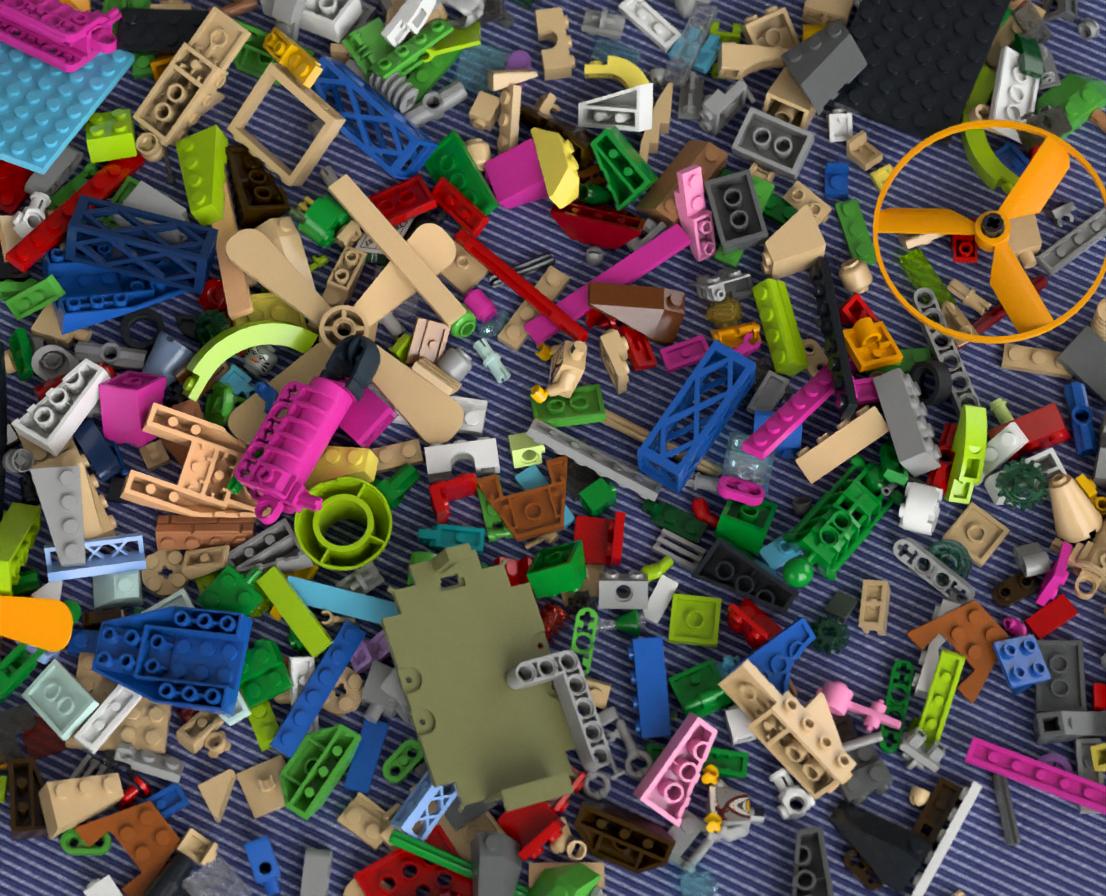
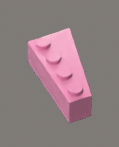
(677, 769)

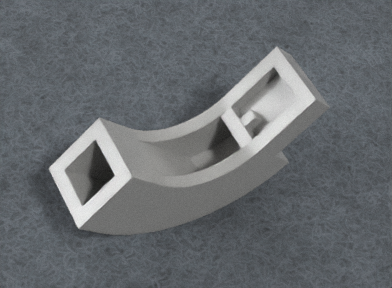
(288, 16)

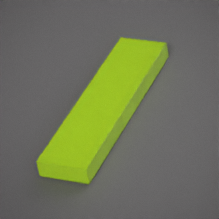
(295, 611)
(940, 695)

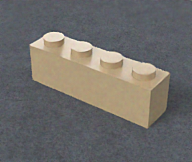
(842, 444)

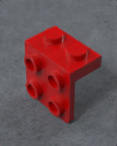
(532, 828)

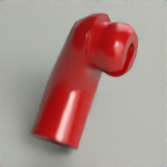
(703, 513)

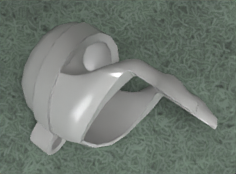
(471, 11)

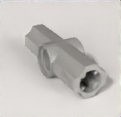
(445, 98)
(125, 359)

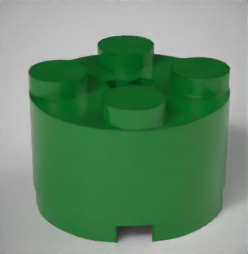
(324, 220)

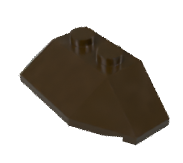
(623, 837)

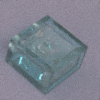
(746, 466)

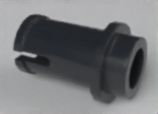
(28, 491)

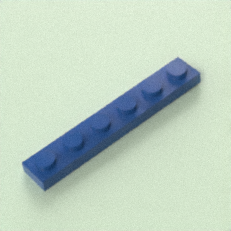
(317, 689)

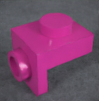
(865, 390)

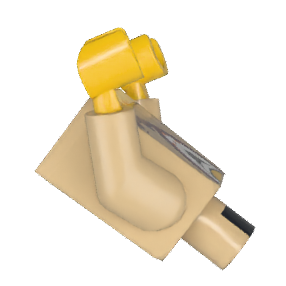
(565, 369)

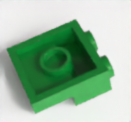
(264, 673)

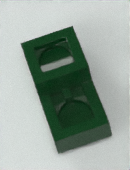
(1030, 56)

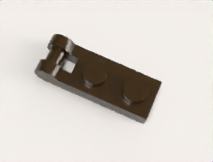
(937, 810)

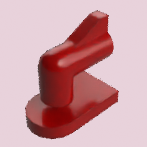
(129, 794)

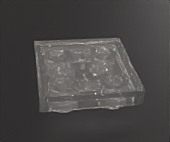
(216, 880)

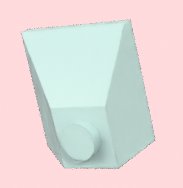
(118, 590)

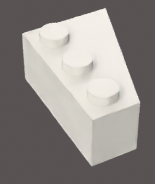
(624, 109)

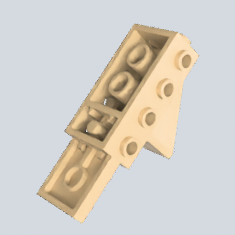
(192, 79)
(95, 519)
(803, 729)

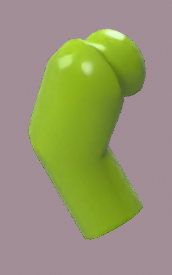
(657, 569)

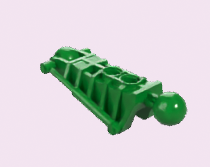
(822, 520)

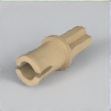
(968, 296)

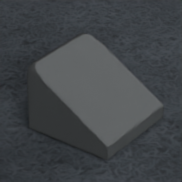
(842, 606)

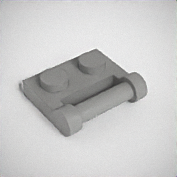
(685, 836)

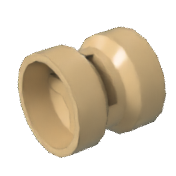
(150, 147)

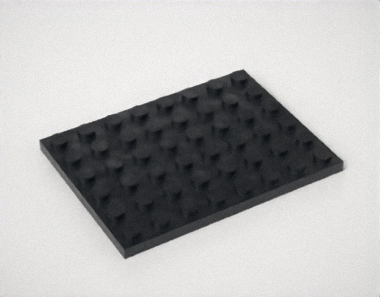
(919, 61)

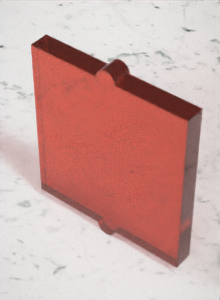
(43, 740)

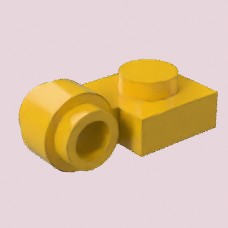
(1089, 489)

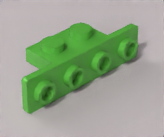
(409, 54)

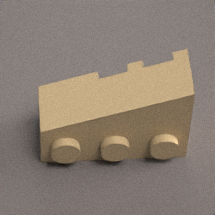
(77, 800)

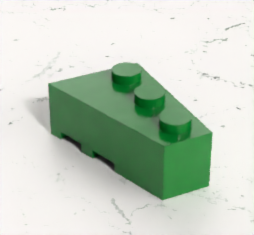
(623, 167)

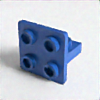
(1021, 662)

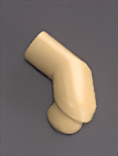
(562, 842)

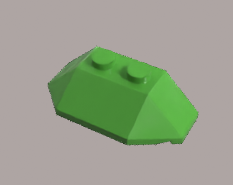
(253, 56)
(1078, 97)
(317, 768)
(565, 881)

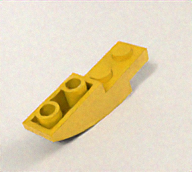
(293, 57)

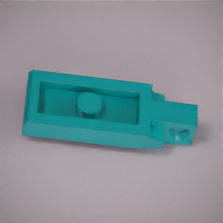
(447, 536)

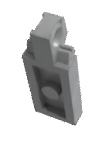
(150, 762)

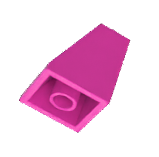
(516, 176)
(126, 405)
(367, 418)

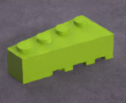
(202, 169)
(17, 535)

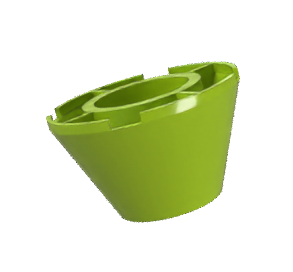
(344, 500)

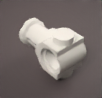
(32, 215)
(790, 793)

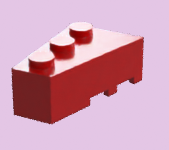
(1042, 428)

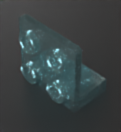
(476, 63)

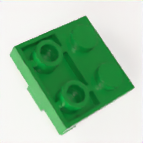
(699, 690)

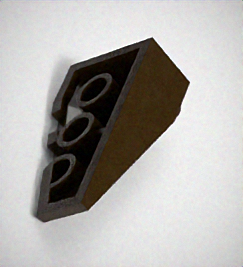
(577, 136)
(253, 189)

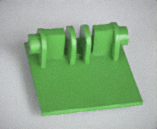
(368, 45)

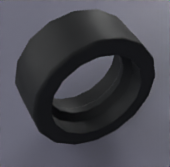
(138, 315)
(942, 377)

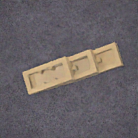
(660, 123)

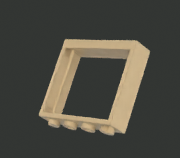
(307, 96)

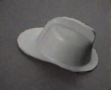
(52, 361)

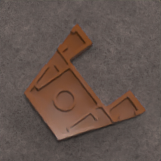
(534, 510)
(970, 633)
(142, 835)

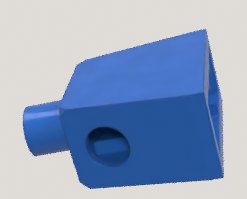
(259, 854)

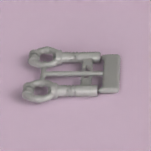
(606, 717)

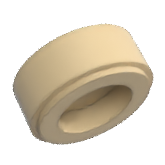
(9, 362)

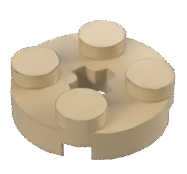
(155, 564)
(350, 700)

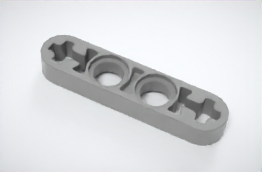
(932, 573)

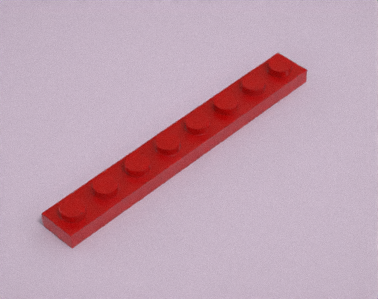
(56, 224)

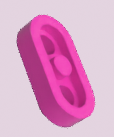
(740, 490)

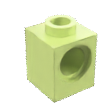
(525, 450)

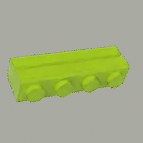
(780, 327)

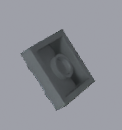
(868, 776)

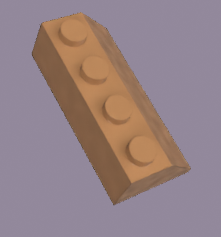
(660, 200)

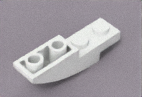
(408, 18)

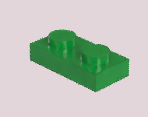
(22, 354)

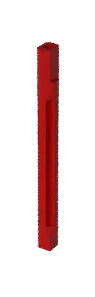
(520, 286)

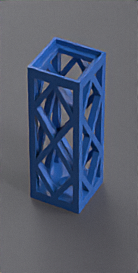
(328, 79)
(735, 368)

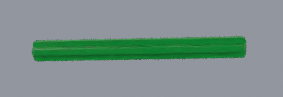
(440, 857)

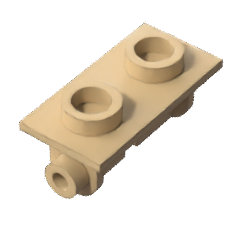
(800, 196)
(957, 321)

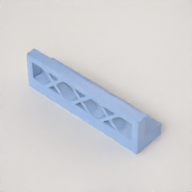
(101, 563)
(418, 803)

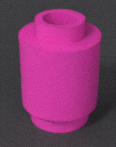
(480, 305)

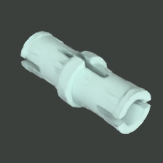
(491, 360)

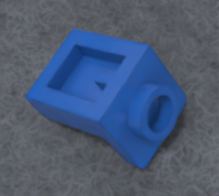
(836, 180)

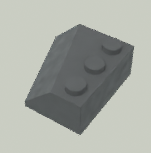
(824, 64)

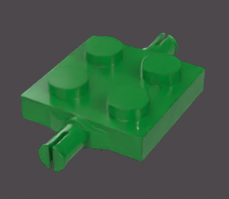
(233, 592)

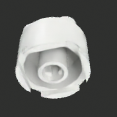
(921, 508)

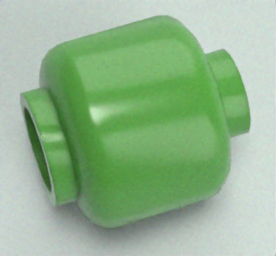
(465, 325)

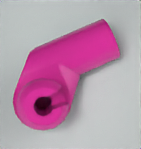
(1014, 627)

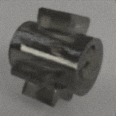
(582, 600)

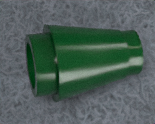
(595, 194)

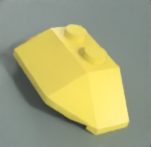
(557, 166)

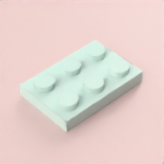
(60, 699)

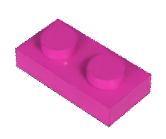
(684, 353)

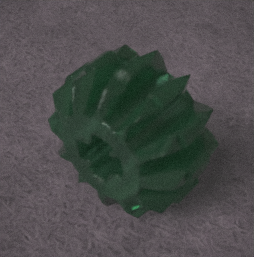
(833, 642)

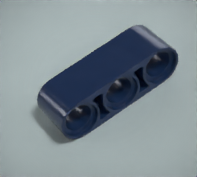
(97, 450)

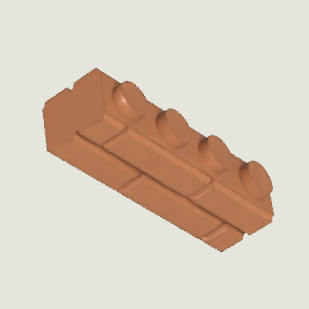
(194, 533)

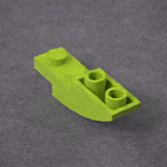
(969, 451)

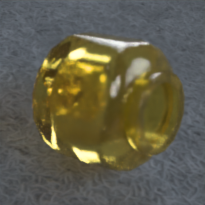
(725, 312)

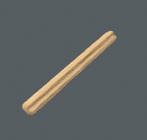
(640, 434)

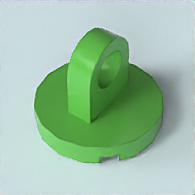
(220, 403)

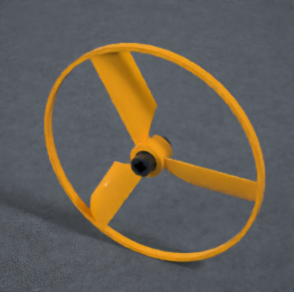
(993, 232)

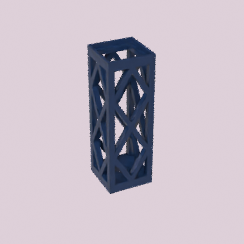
(125, 239)

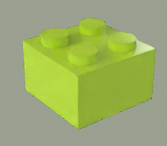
(111, 135)

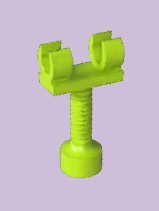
(724, 37)

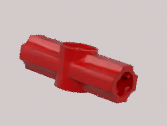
(940, 476)

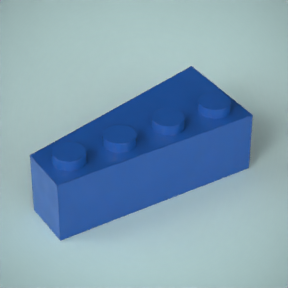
(651, 687)

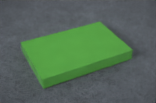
(582, 408)

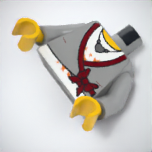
(727, 809)

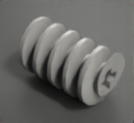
(395, 90)

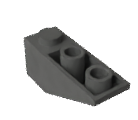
(1068, 726)

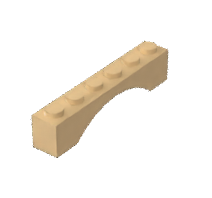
(739, 60)

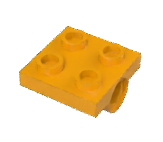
(871, 345)

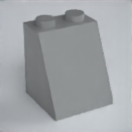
(149, 199)

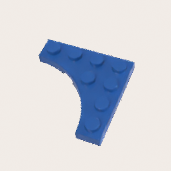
(778, 654)

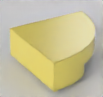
(880, 176)

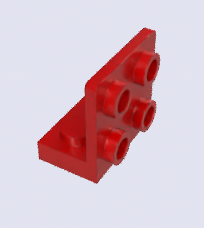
(446, 491)
(601, 539)
(751, 623)

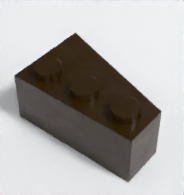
(25, 803)

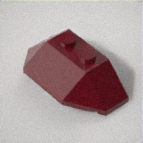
(598, 224)

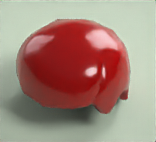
(213, 295)

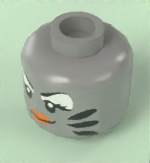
(260, 359)

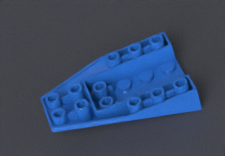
(102, 294)
(177, 656)

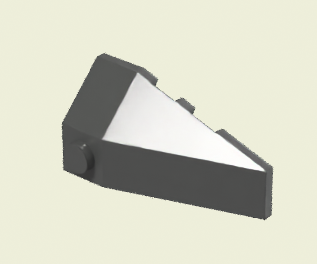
(494, 864)

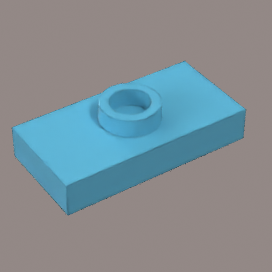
(777, 553)

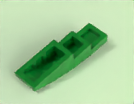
(728, 763)

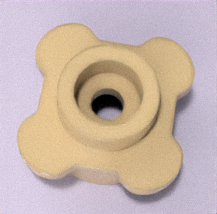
(213, 739)

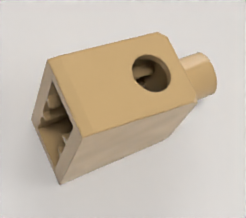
(1025, 239)
(48, 328)

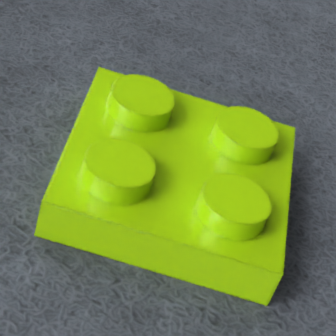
(694, 620)

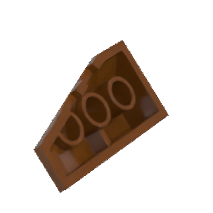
(649, 310)

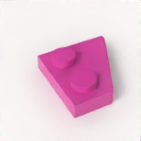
(1056, 576)

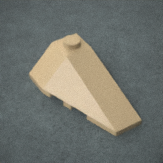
(287, 240)

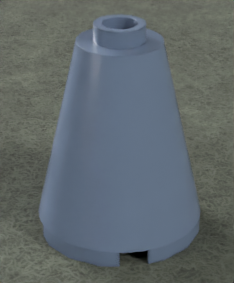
(166, 357)

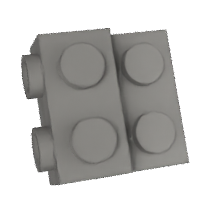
(722, 107)

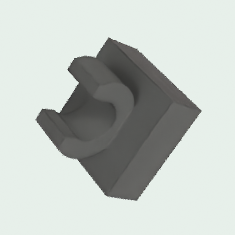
(1059, 210)

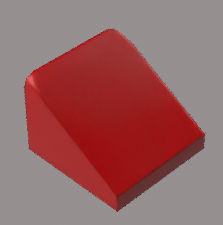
(1098, 697)

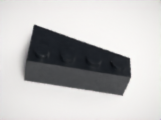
(740, 572)

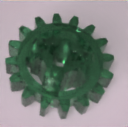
(208, 330)
(1015, 478)

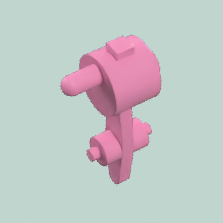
(839, 702)

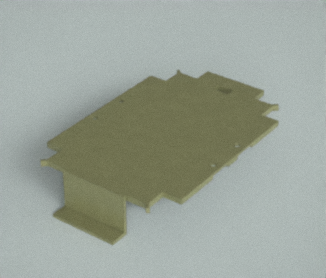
(457, 654)

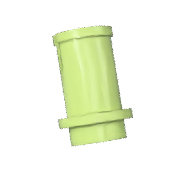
(1001, 411)

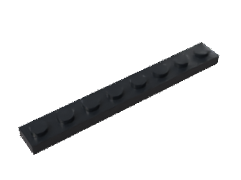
(834, 339)

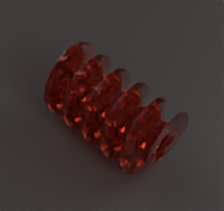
(551, 618)

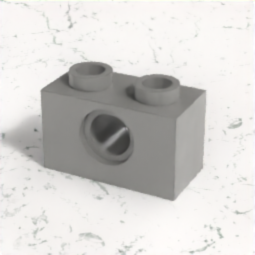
(613, 599)

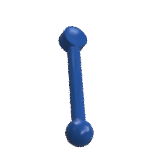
(124, 473)

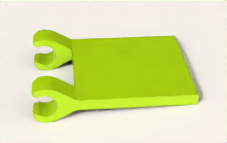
(455, 40)

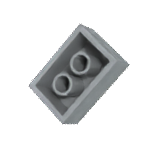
(773, 144)

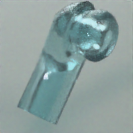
(494, 327)

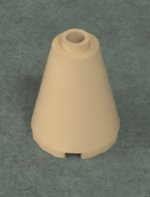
(1072, 510)

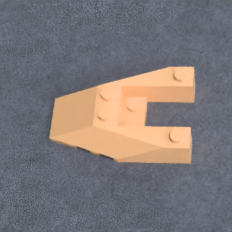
(205, 473)

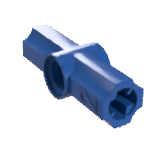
(1082, 432)

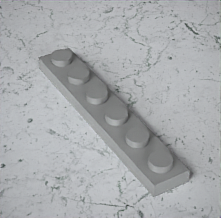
(594, 459)

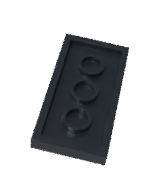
(157, 30)

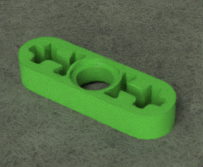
(592, 625)

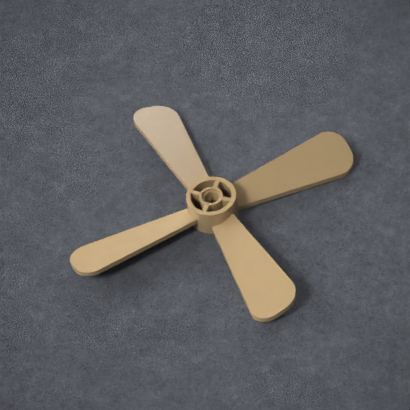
(419, 402)

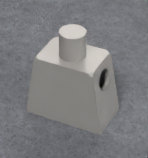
(373, 696)

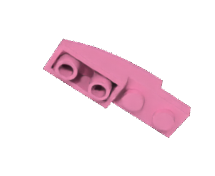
(692, 212)

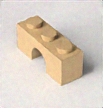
(552, 26)

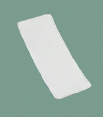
(660, 599)

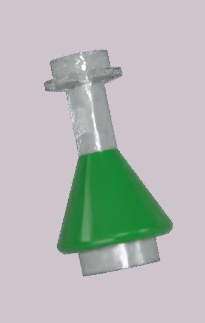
(630, 622)

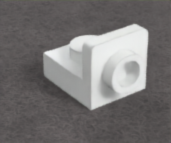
(839, 125)

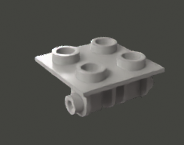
(713, 287)

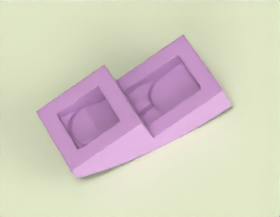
(368, 651)

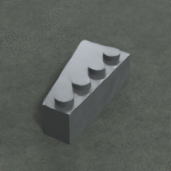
(811, 864)

